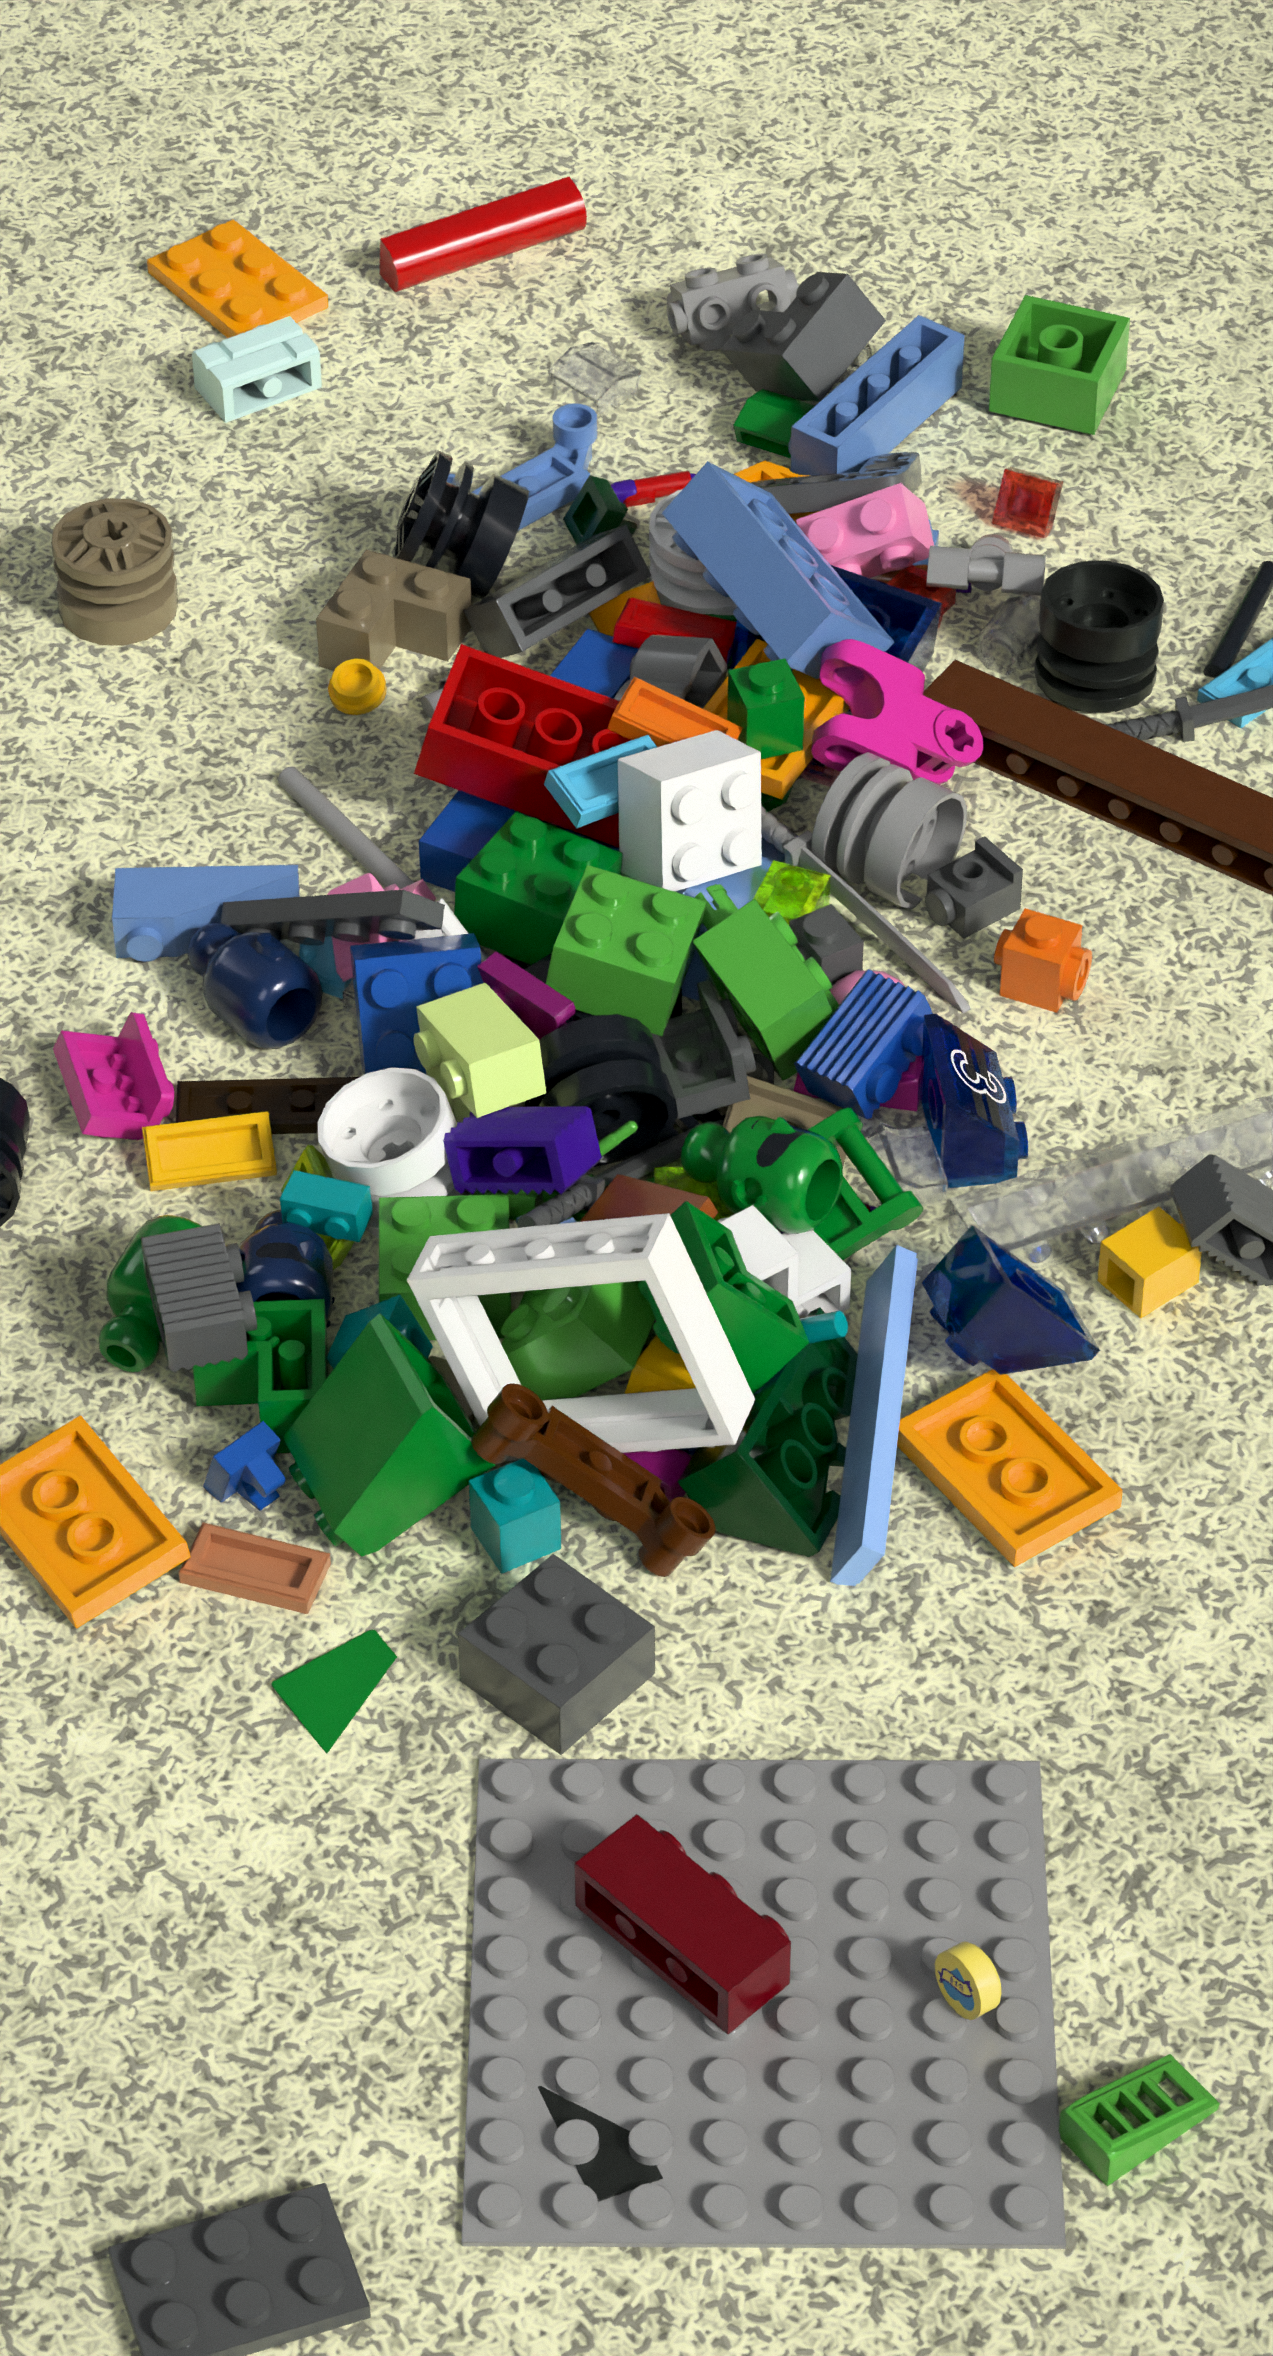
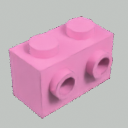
(872, 532)

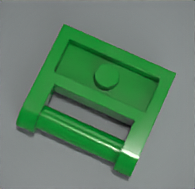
(850, 1222)

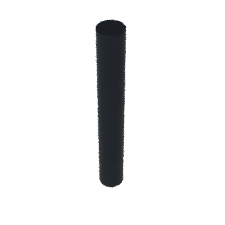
(1241, 621)

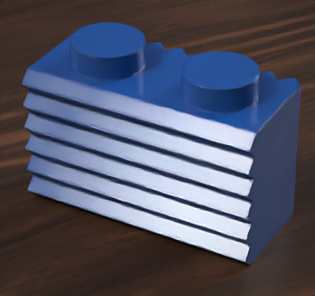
(865, 1045)

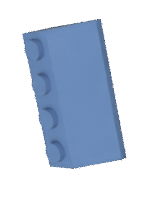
(768, 570)

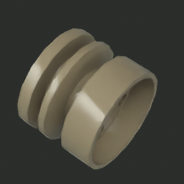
(115, 571)

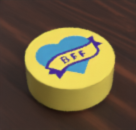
(968, 1980)

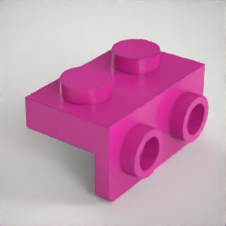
(115, 1080)

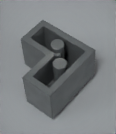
(808, 343)

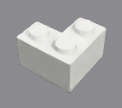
(792, 1264)

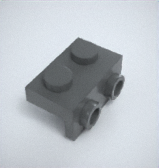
(705, 1056)

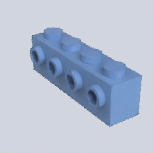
(880, 401)

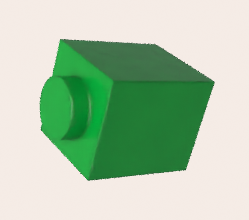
(768, 707)

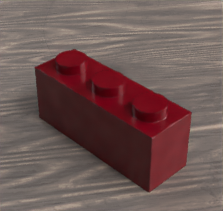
(683, 1923)

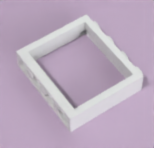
(583, 1254)

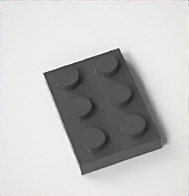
(241, 2279)

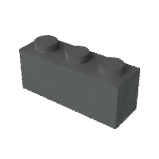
(557, 593)

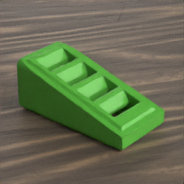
(1115, 2157)

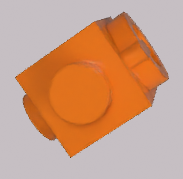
(1042, 961)

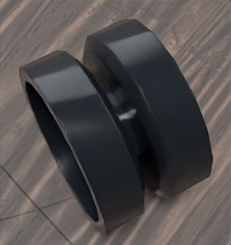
(615, 1073)

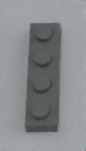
(343, 916)

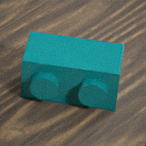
(327, 1205)

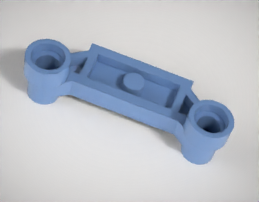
(561, 471)

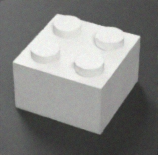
(690, 811)

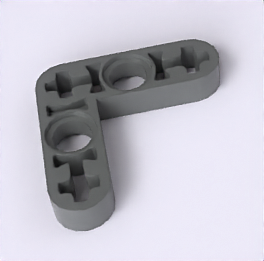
(829, 490)

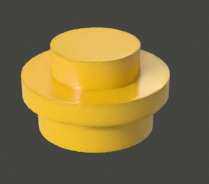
(357, 687)

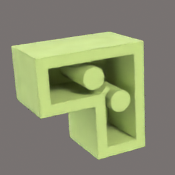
(479, 1052)

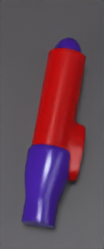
(647, 489)

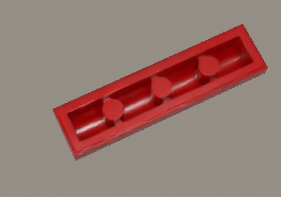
(481, 234)

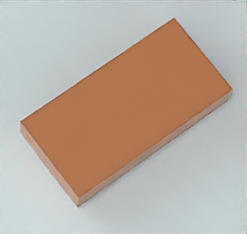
(255, 1568)

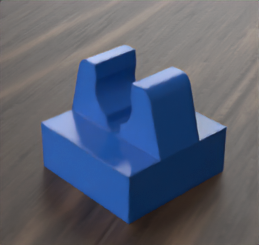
(247, 1468)

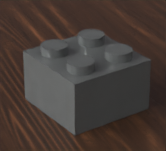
(557, 1653)

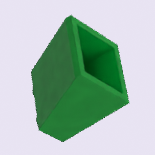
(381, 1442)

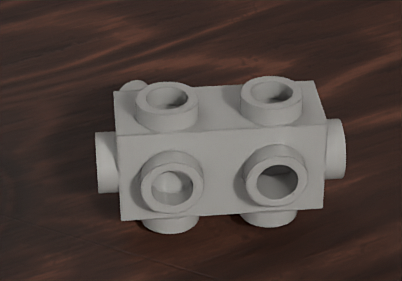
(713, 301)

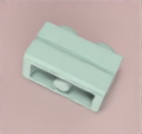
(257, 369)

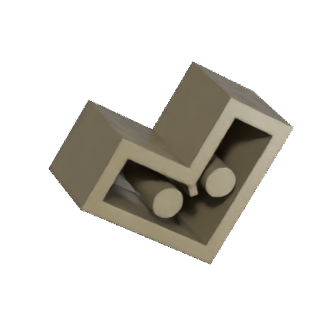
(392, 606)

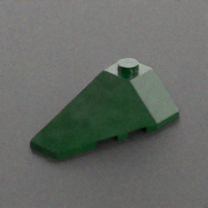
(777, 1472)

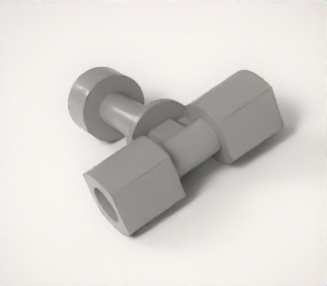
(987, 567)

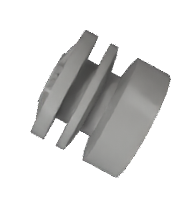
(886, 825)

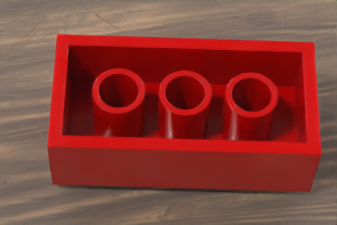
(508, 727)

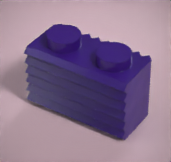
(522, 1149)

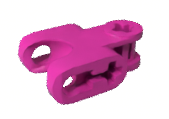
(890, 716)

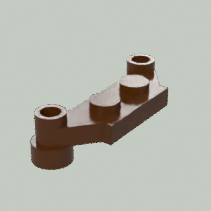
(597, 1473)

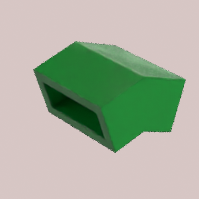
(768, 420)

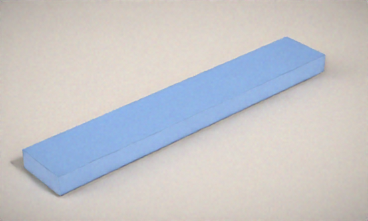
(874, 1418)

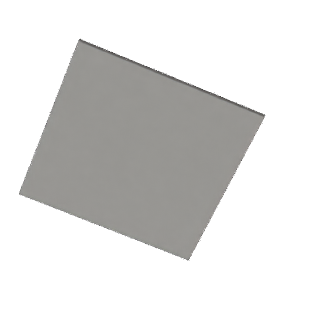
(846, 2099)

